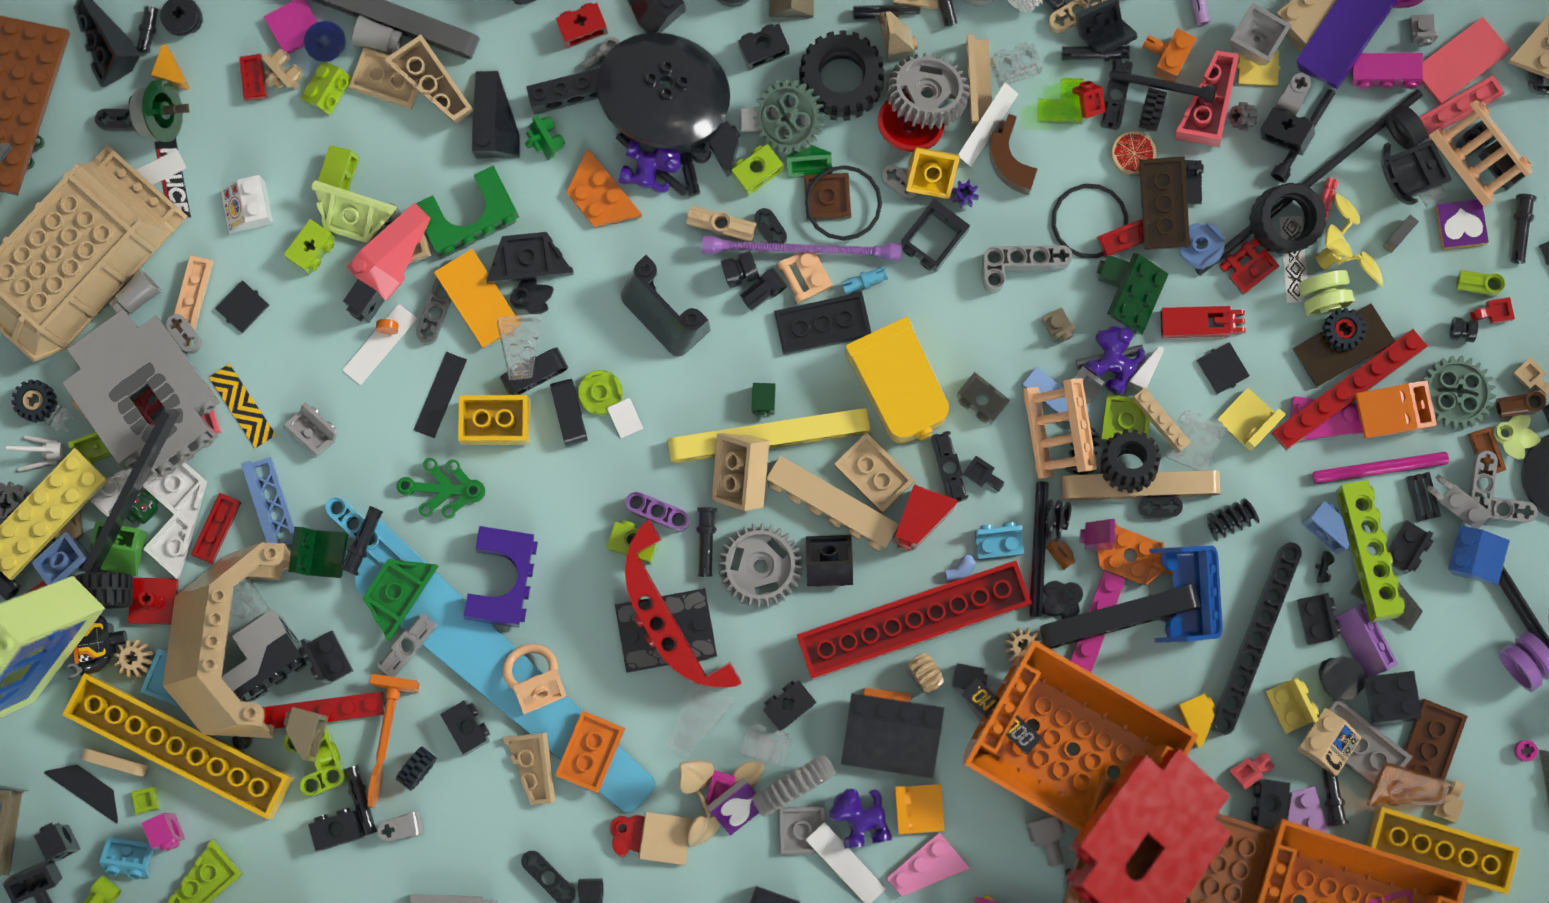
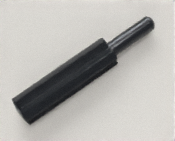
(874, 11)

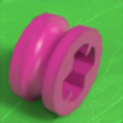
(1520, 745)

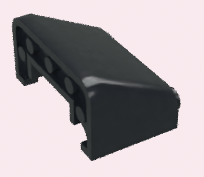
(672, 330)

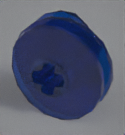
(334, 35)

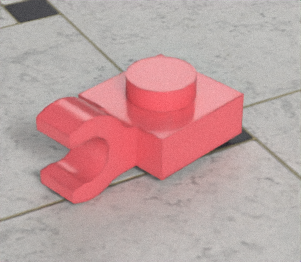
(1250, 772)

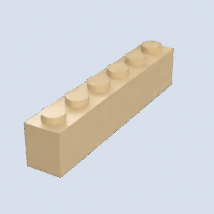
(832, 503)

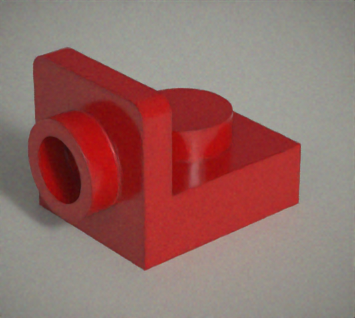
(1090, 98)

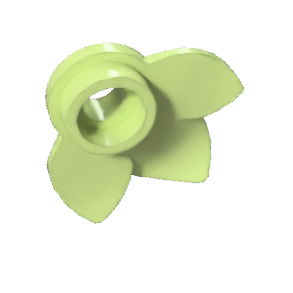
(1519, 436)

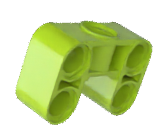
(326, 761)

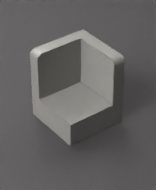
(1091, 383)

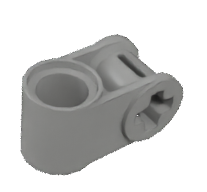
(1293, 97)
(405, 827)

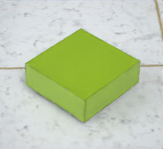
(145, 800)

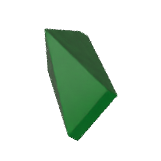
(808, 162)

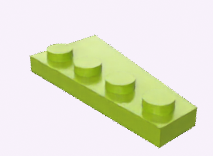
(208, 877)

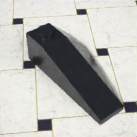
(656, 14)

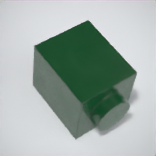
(1112, 270)
(763, 399)

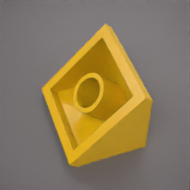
(931, 172)

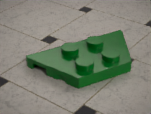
(396, 592)

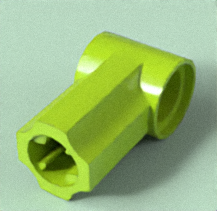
(1478, 283)
(103, 891)

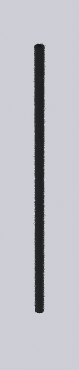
(1317, 175)

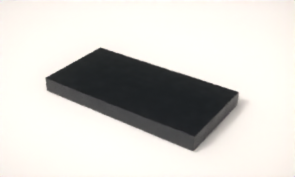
(822, 323)

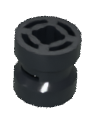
(1463, 329)

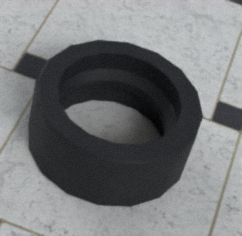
(1405, 127)

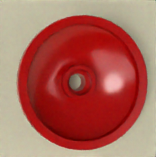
(894, 130)

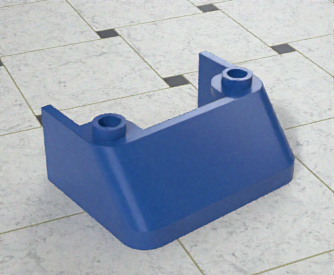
(1200, 567)

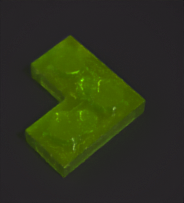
(1062, 110)

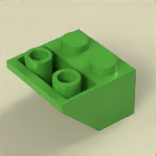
(126, 550)

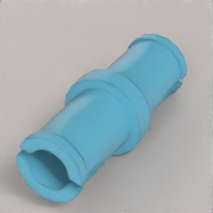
(864, 280)

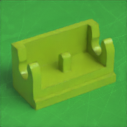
(339, 167)
(91, 447)

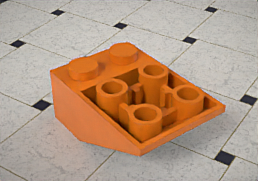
(1395, 409)

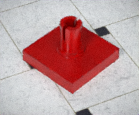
(153, 600)

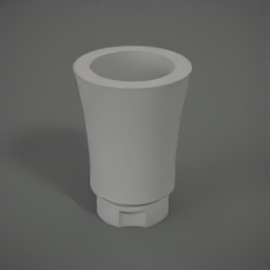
(375, 36)
(135, 293)

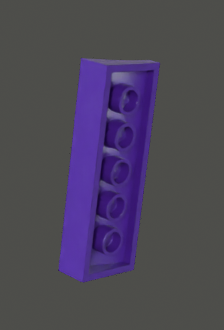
(1342, 39)

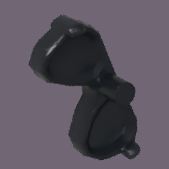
(1326, 560)

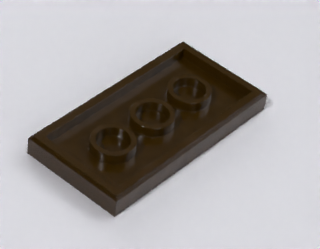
(1164, 203)
(1326, 363)

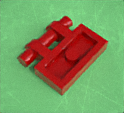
(1252, 272)

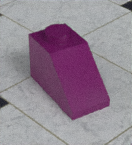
(1098, 535)

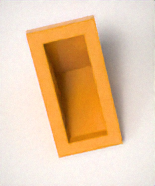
(168, 69)

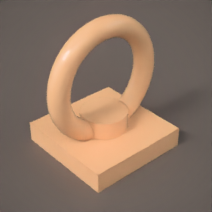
(539, 689)

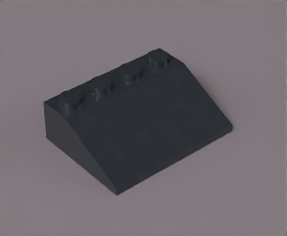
(892, 735)

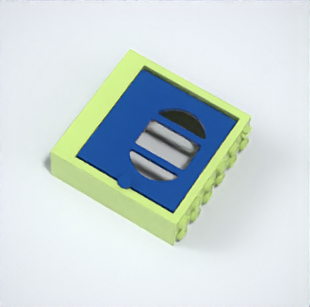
(39, 636)

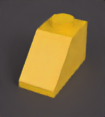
(1197, 716)

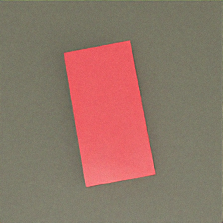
(1462, 60)

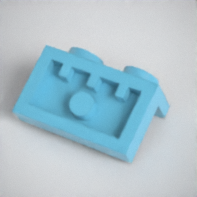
(1000, 541)
(126, 858)

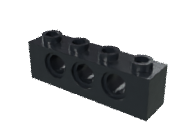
(563, 91)

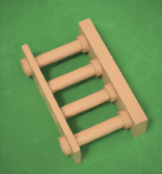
(1471, 174)
(1079, 423)

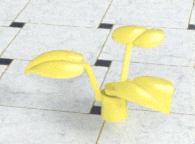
(1337, 246)

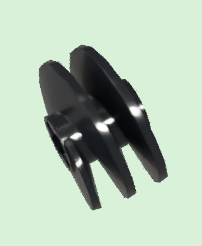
(188, 23)
(1057, 517)

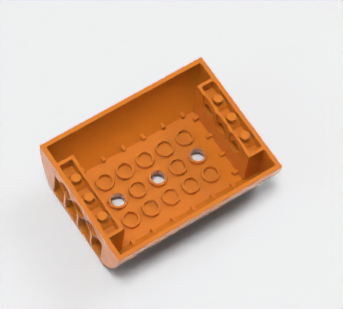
(1068, 708)
(1344, 871)

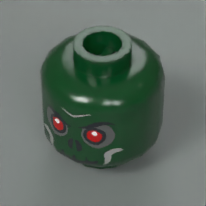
(143, 508)

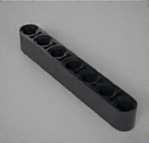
(1120, 616)

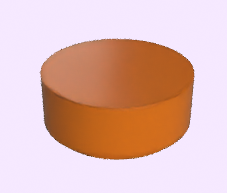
(387, 326)

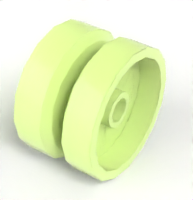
(1326, 293)

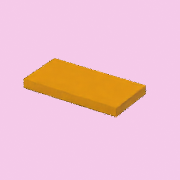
(475, 299)

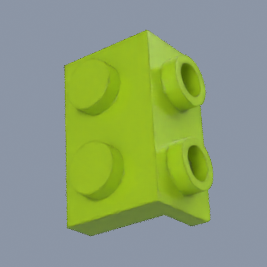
(326, 87)

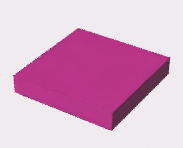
(290, 24)

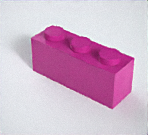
(1388, 70)

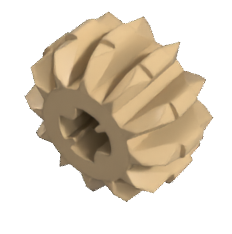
(1014, 644)
(133, 667)
(925, 673)

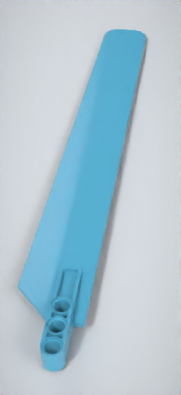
(478, 656)

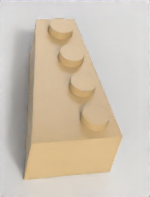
(428, 76)

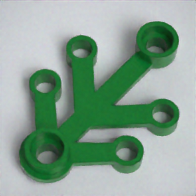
(444, 489)

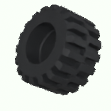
(1132, 444)
(109, 588)

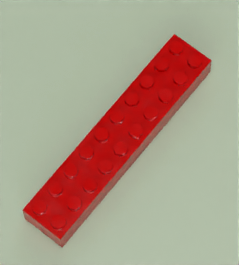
(914, 620)

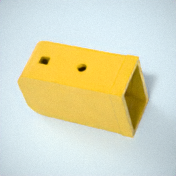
(899, 382)

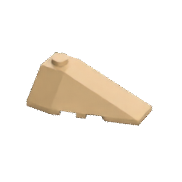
(896, 37)

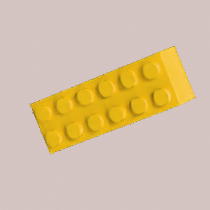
(1479, 859)

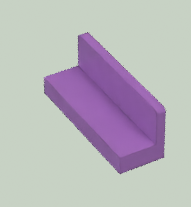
(1366, 641)

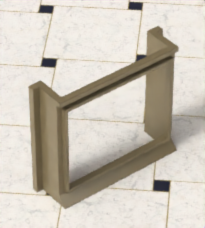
(8, 826)

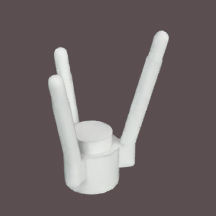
(52, 451)

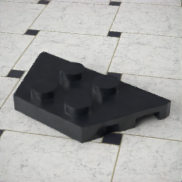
(527, 258)

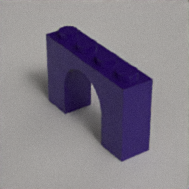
(506, 609)

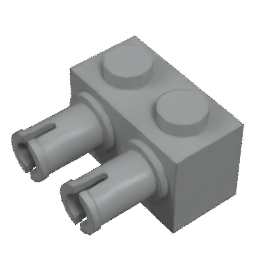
(1047, 833)

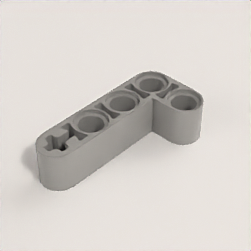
(1027, 263)

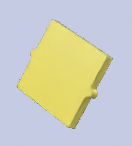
(1257, 75)

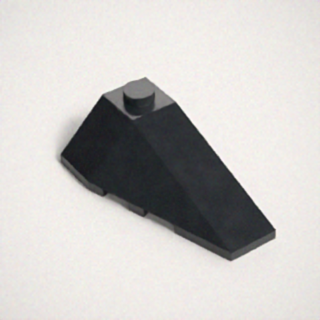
(109, 46)
(493, 122)

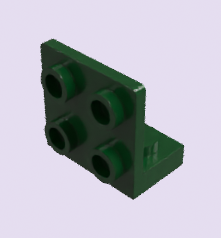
(317, 552)

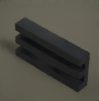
(1433, 500)

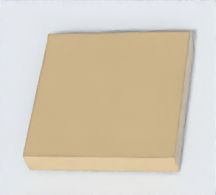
(664, 838)

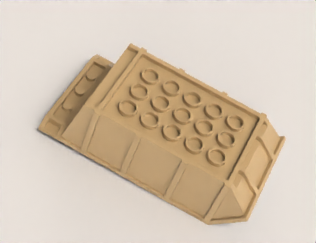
(79, 252)

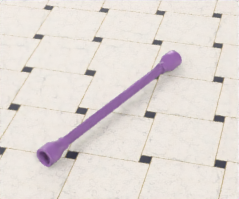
(714, 245)

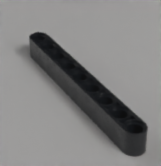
(1264, 630)

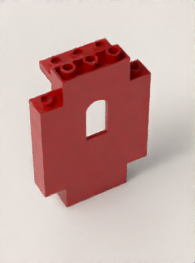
(1172, 805)

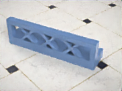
(260, 502)

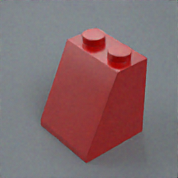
(922, 516)

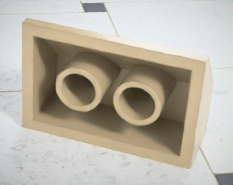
(740, 471)

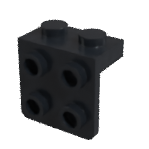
(1104, 27)

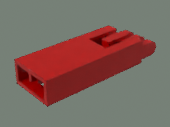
(1193, 321)

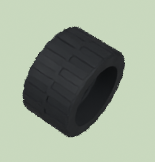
(1313, 213)

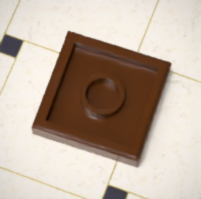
(829, 196)

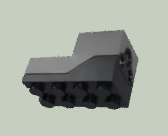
(270, 653)

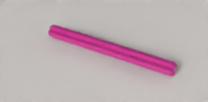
(1380, 467)

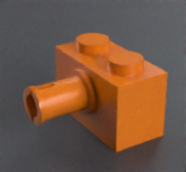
(1172, 54)

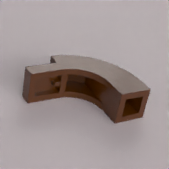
(1007, 168)

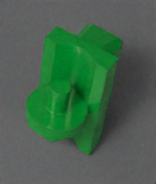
(541, 139)

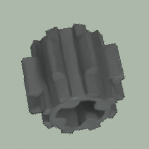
(1243, 116)

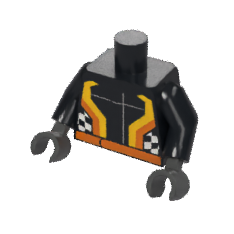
(96, 648)

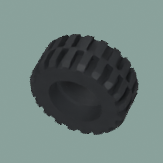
(849, 48)

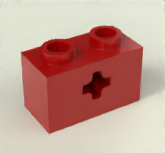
(593, 26)

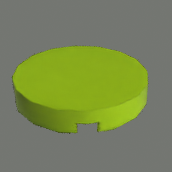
(599, 391)

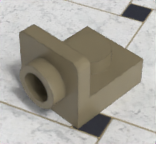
(1058, 325)

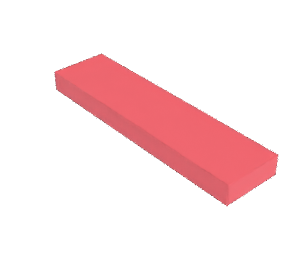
(1459, 106)

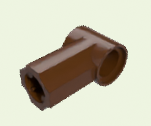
(1519, 404)

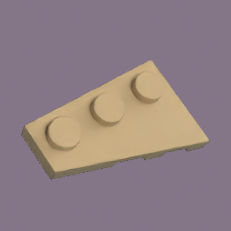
(1535, 51)
(533, 761)

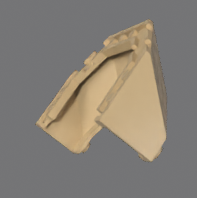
(200, 640)

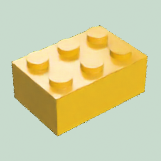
(494, 420)

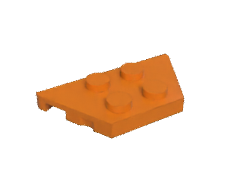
(599, 195)

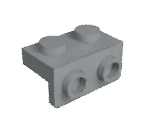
(311, 430)

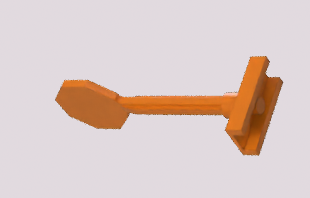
(393, 686)

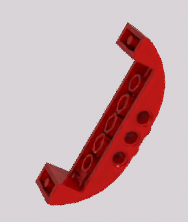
(681, 657)

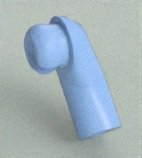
(964, 569)

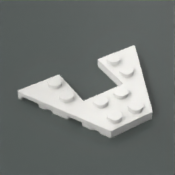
(178, 492)

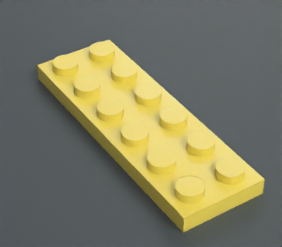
(47, 511)

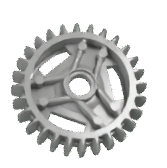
(932, 76)
(756, 548)
(793, 785)

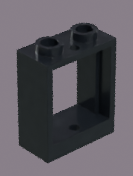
(946, 216)

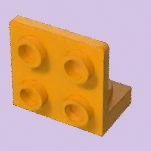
(919, 809)

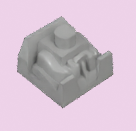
(1259, 35)

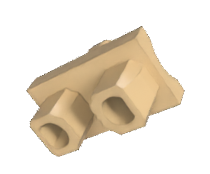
(288, 77)

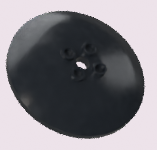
(659, 114)

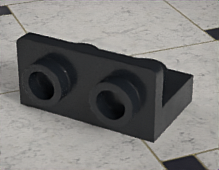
(1408, 547)
(1318, 618)

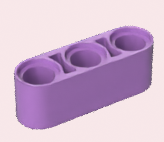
(649, 503)

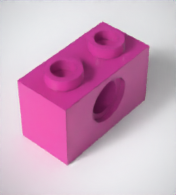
(163, 831)

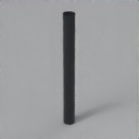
(668, 178)

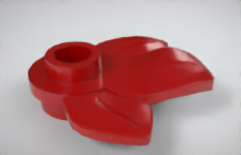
(630, 837)

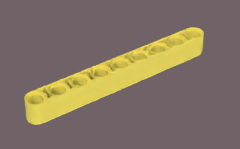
(778, 433)

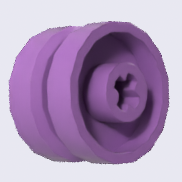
(1526, 661)

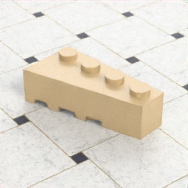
(1305, 19)

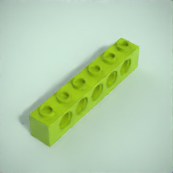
(1377, 608)

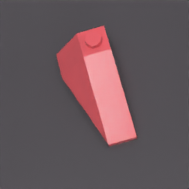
(388, 254)

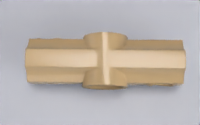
(706, 220)

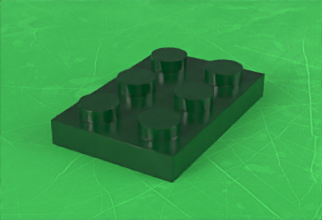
(1137, 293)

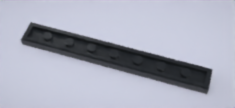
(131, 490)

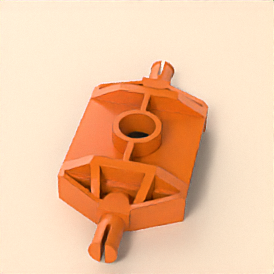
(1146, 565)

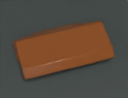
(1061, 553)

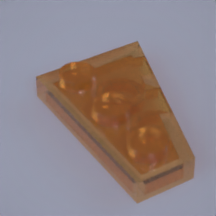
(1406, 786)

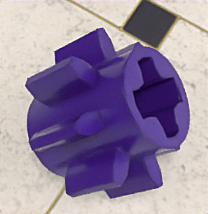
(961, 188)

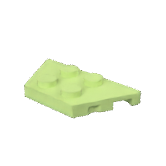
(350, 212)

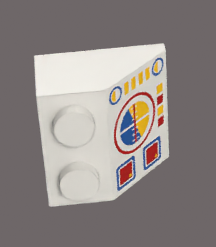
(246, 204)

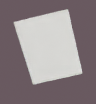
(625, 418)

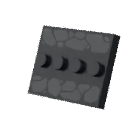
(692, 616)

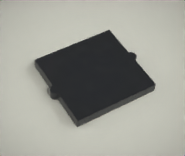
(242, 306)
(1223, 368)

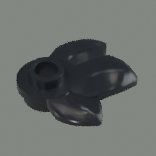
(534, 296)
(1059, 602)

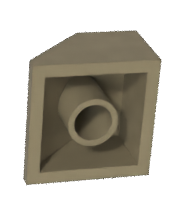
(305, 731)

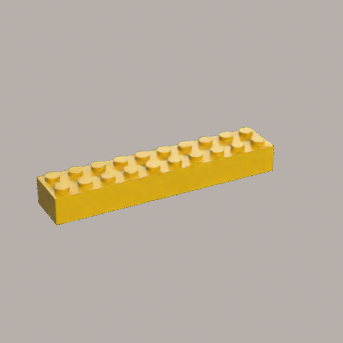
(178, 746)

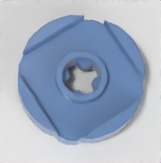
(1214, 247)

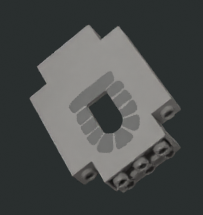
(120, 361)

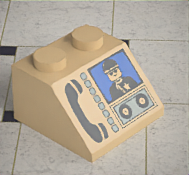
(1329, 742)

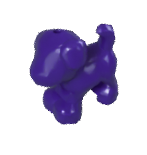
(647, 165)
(1114, 342)
(848, 808)

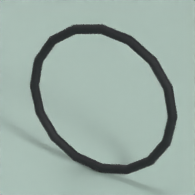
(837, 168)
(1068, 192)

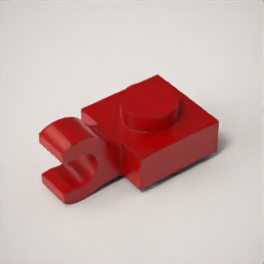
(1496, 310)

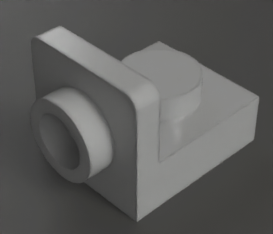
(1422, 30)

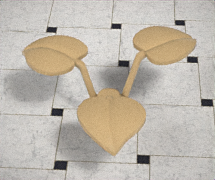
(698, 775)

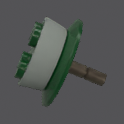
(157, 111)

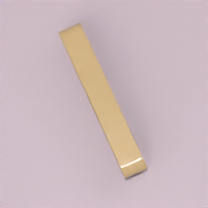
(1165, 484)

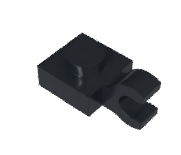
(981, 473)

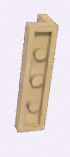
(978, 78)

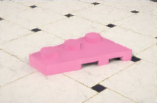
(927, 866)

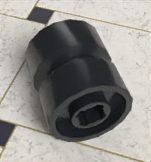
(740, 269)

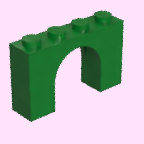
(498, 212)

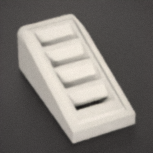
(1144, 374)

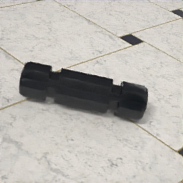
(689, 174)

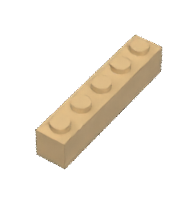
(1161, 420)

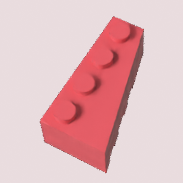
(1203, 121)

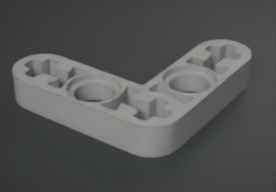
(1492, 502)

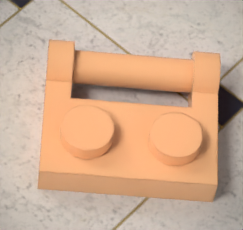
(811, 272)

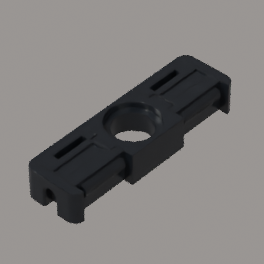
(1114, 108)
(945, 452)

